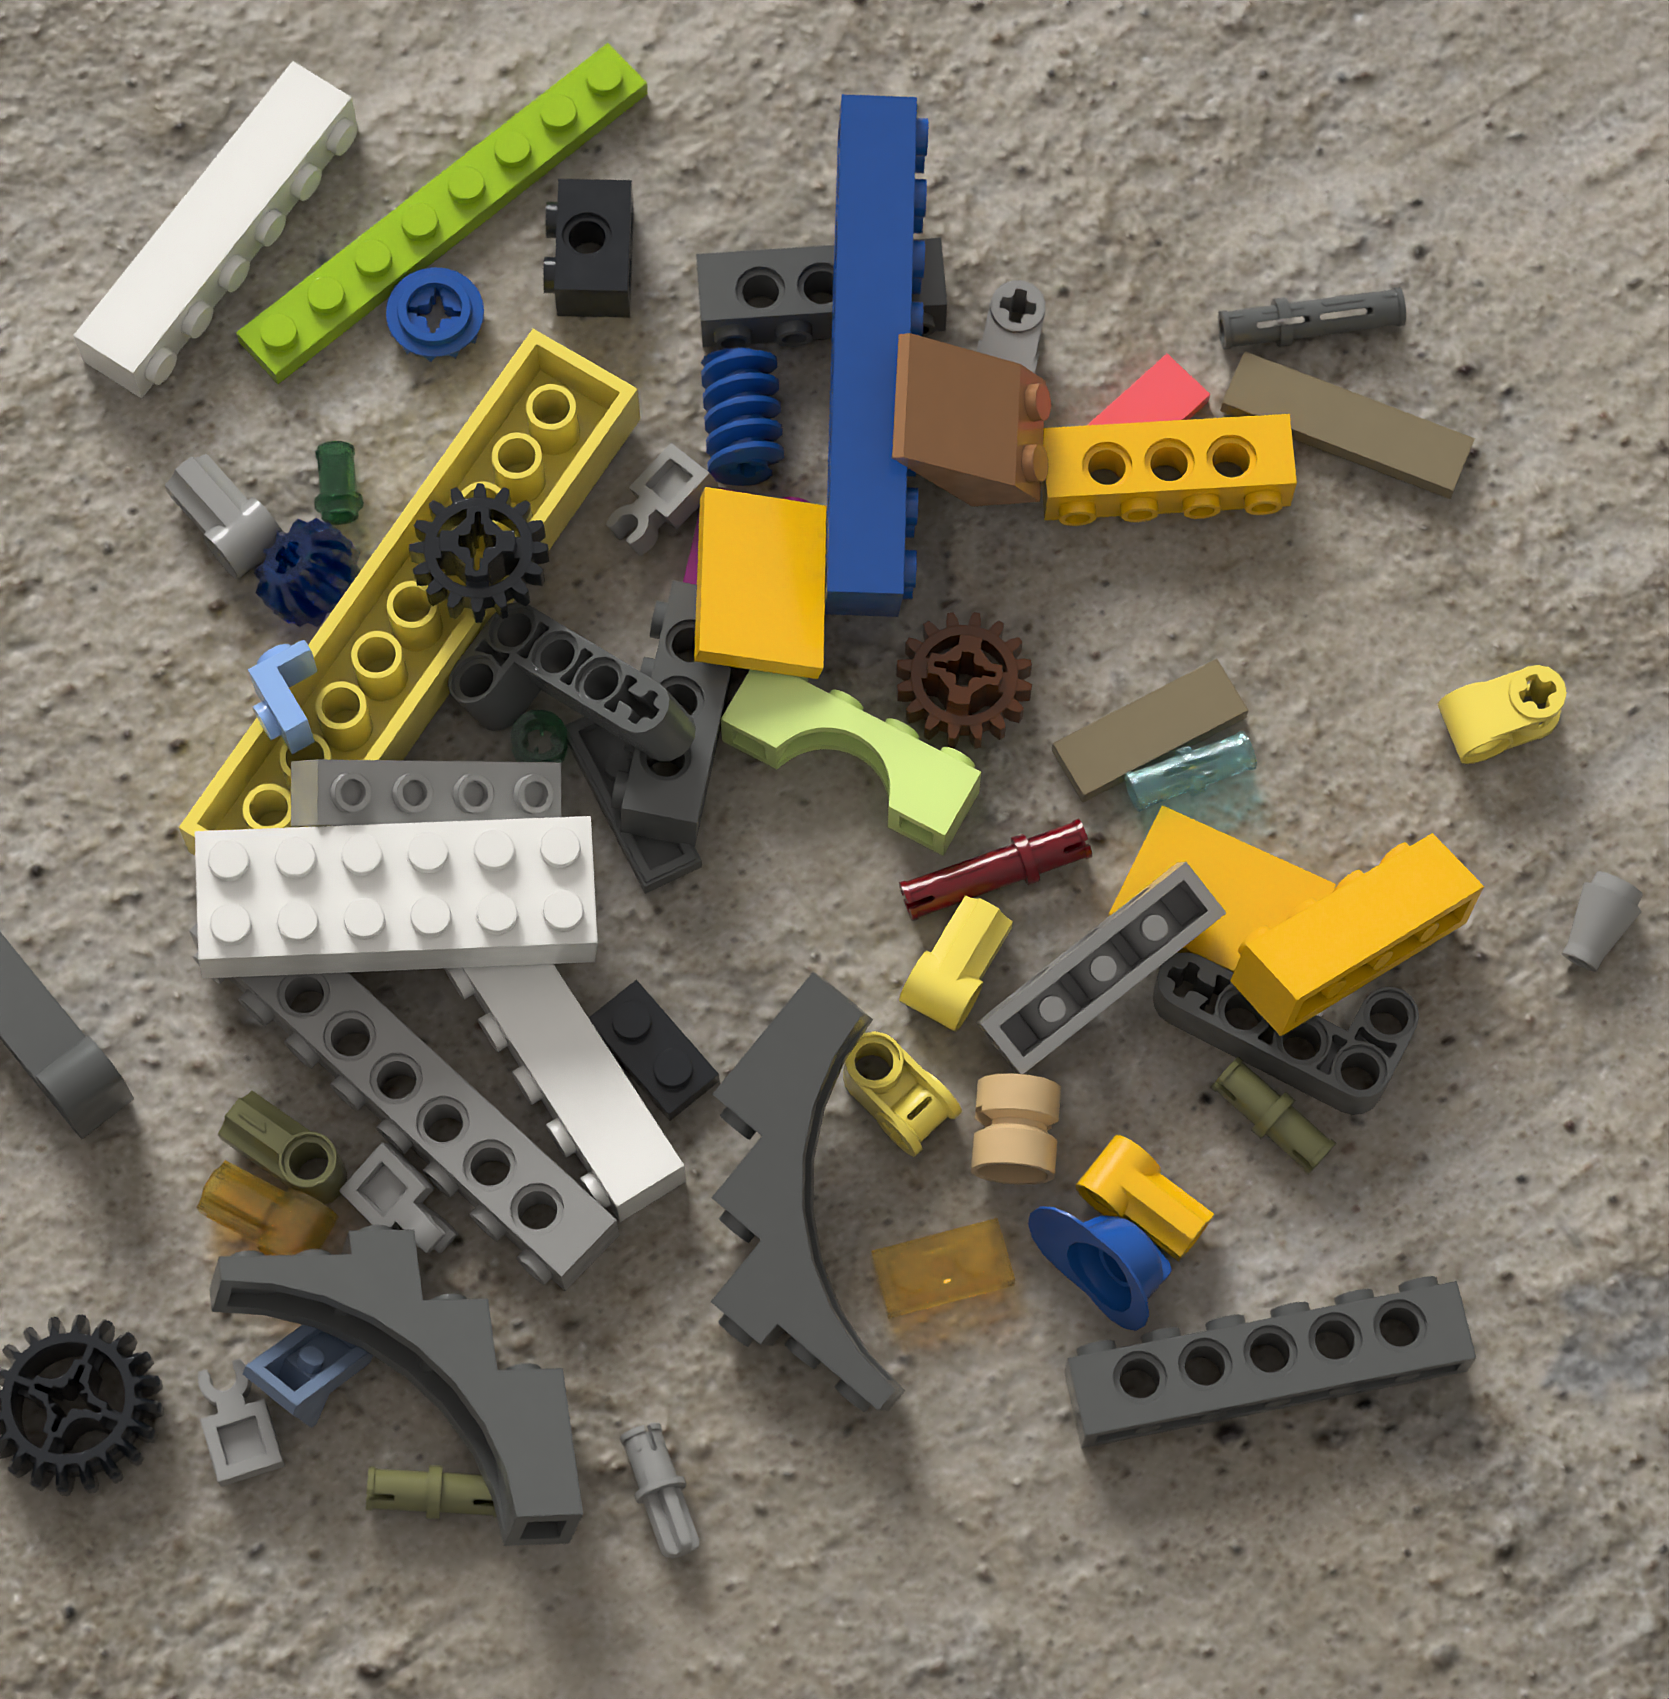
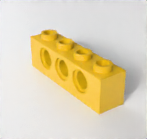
(1194, 446)

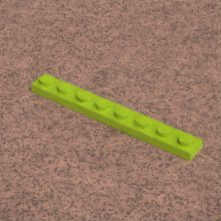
(442, 213)

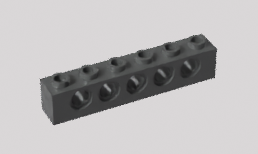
(1110, 1415)

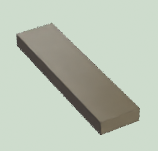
(1350, 424)

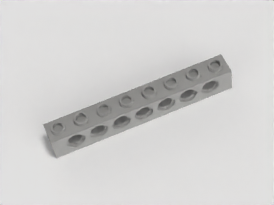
(555, 1252)

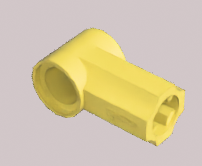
(950, 977)

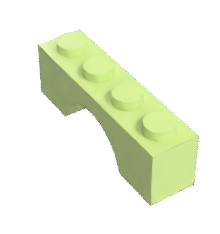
(787, 716)

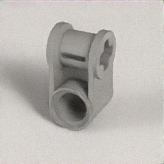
(1014, 340)

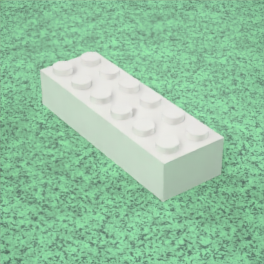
(395, 897)

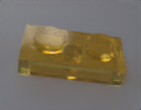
(942, 1268)

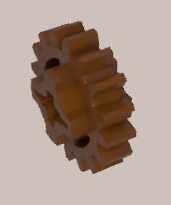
(941, 672)

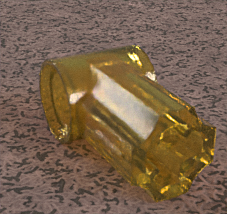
(265, 1214)

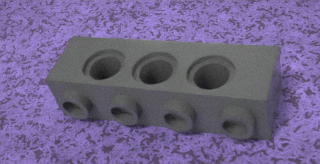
(789, 279)
(674, 804)

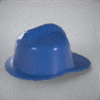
(1105, 1259)

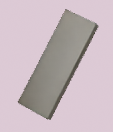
(1149, 729)

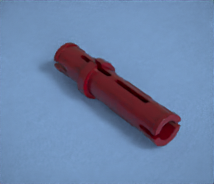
(996, 869)

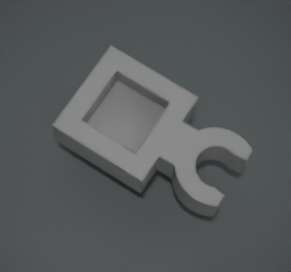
(664, 492)
(240, 1434)

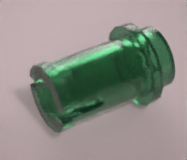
(338, 496)

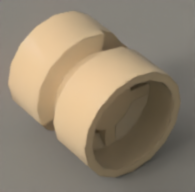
(1016, 1123)

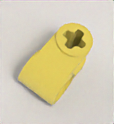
(1492, 715)
(900, 1094)

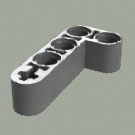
(534, 653)
(1263, 1047)
(54, 1049)

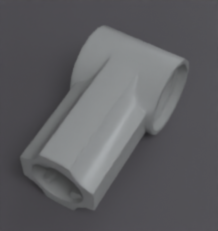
(230, 523)

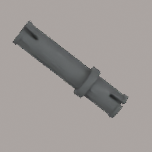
(1241, 328)

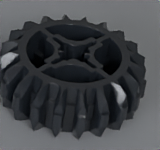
(84, 1379)

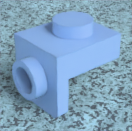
(278, 708)

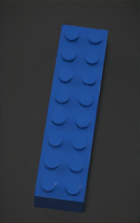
(873, 288)

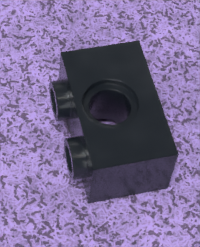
(598, 281)

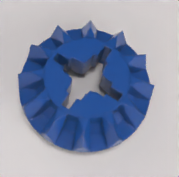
(417, 295)

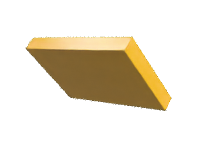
(760, 583)
(1243, 879)

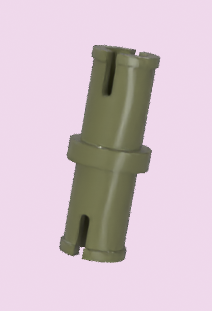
(1273, 1115)
(428, 1492)

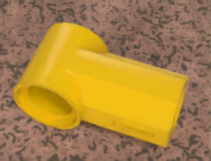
(1129, 1185)

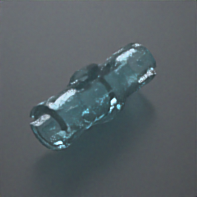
(1190, 771)

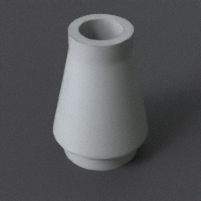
(1601, 918)

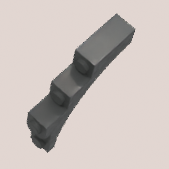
(770, 1194)
(445, 1347)

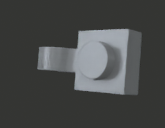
(392, 1194)

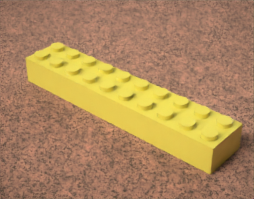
(384, 648)

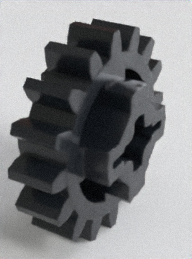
(456, 549)

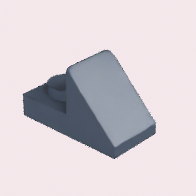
(305, 1370)

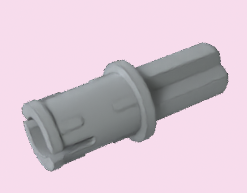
(660, 1490)

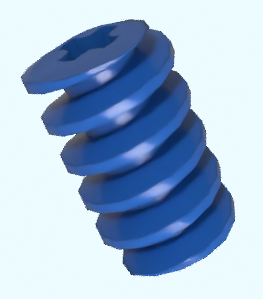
(741, 415)

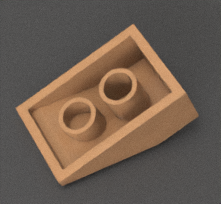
(970, 422)

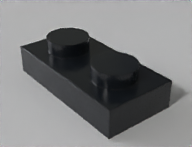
(653, 1050)

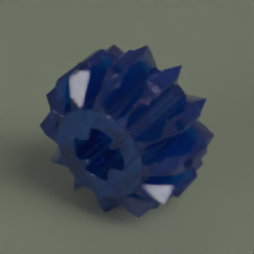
(307, 572)

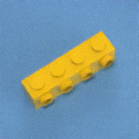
(1354, 932)

